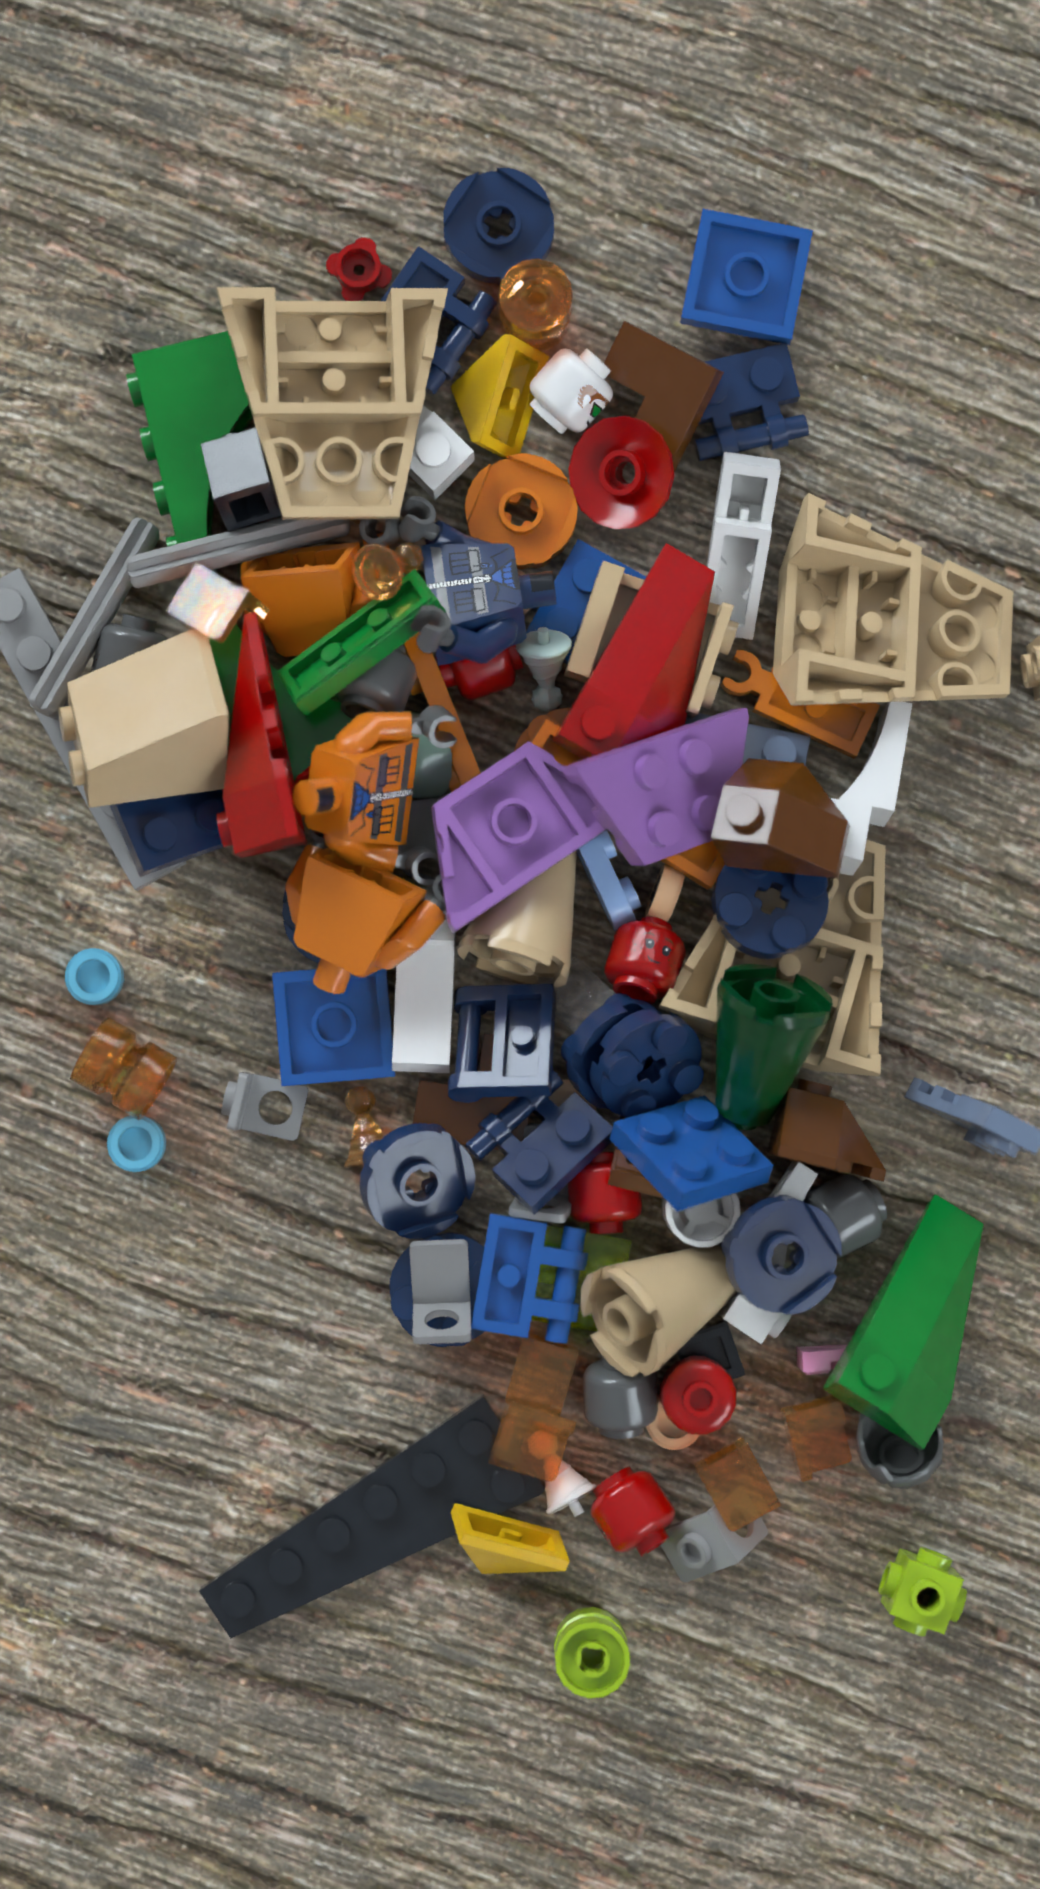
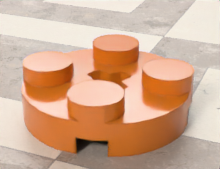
(550, 499)

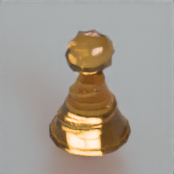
(380, 570)
(360, 1103)

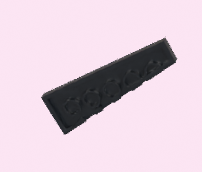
(373, 1521)

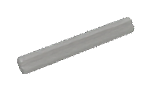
(231, 548)
(94, 614)

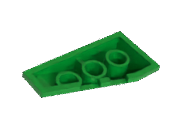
(911, 1337)

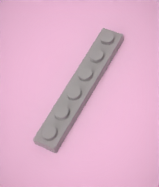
(28, 645)

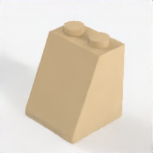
(148, 724)

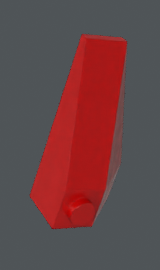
(648, 664)
(258, 767)

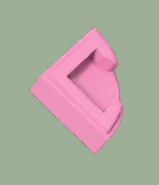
(818, 1359)

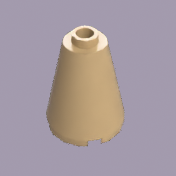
(528, 930)
(654, 1305)

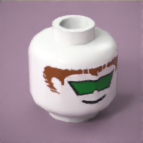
(571, 390)

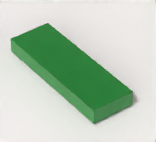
(355, 645)

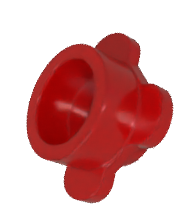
(362, 254)

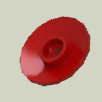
(598, 472)

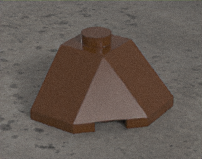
(779, 821)
(822, 1132)

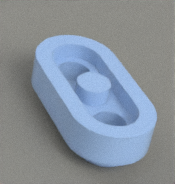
(615, 896)

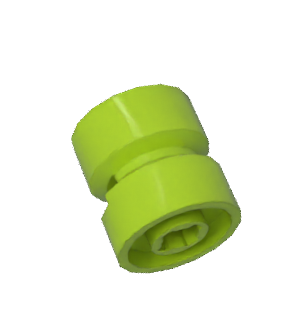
(591, 1652)

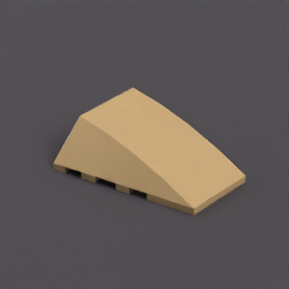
(335, 394)
(883, 619)
(840, 958)

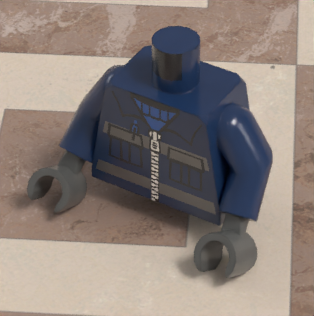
(474, 585)

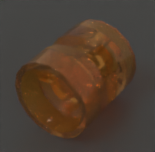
(536, 303)
(123, 1068)

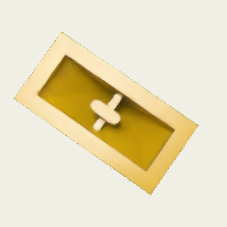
(497, 395)
(507, 1544)

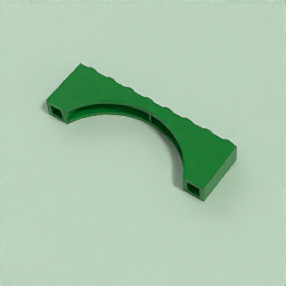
(191, 398)

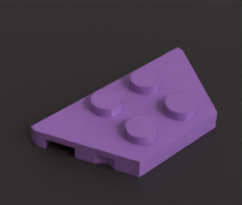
(664, 788)
(507, 830)

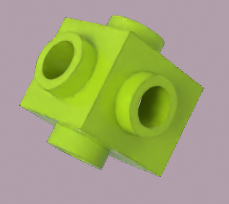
(911, 1574)

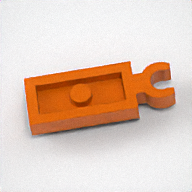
(833, 725)

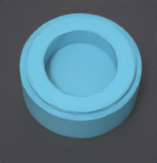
(94, 976)
(136, 1143)

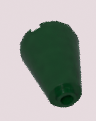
(763, 1039)

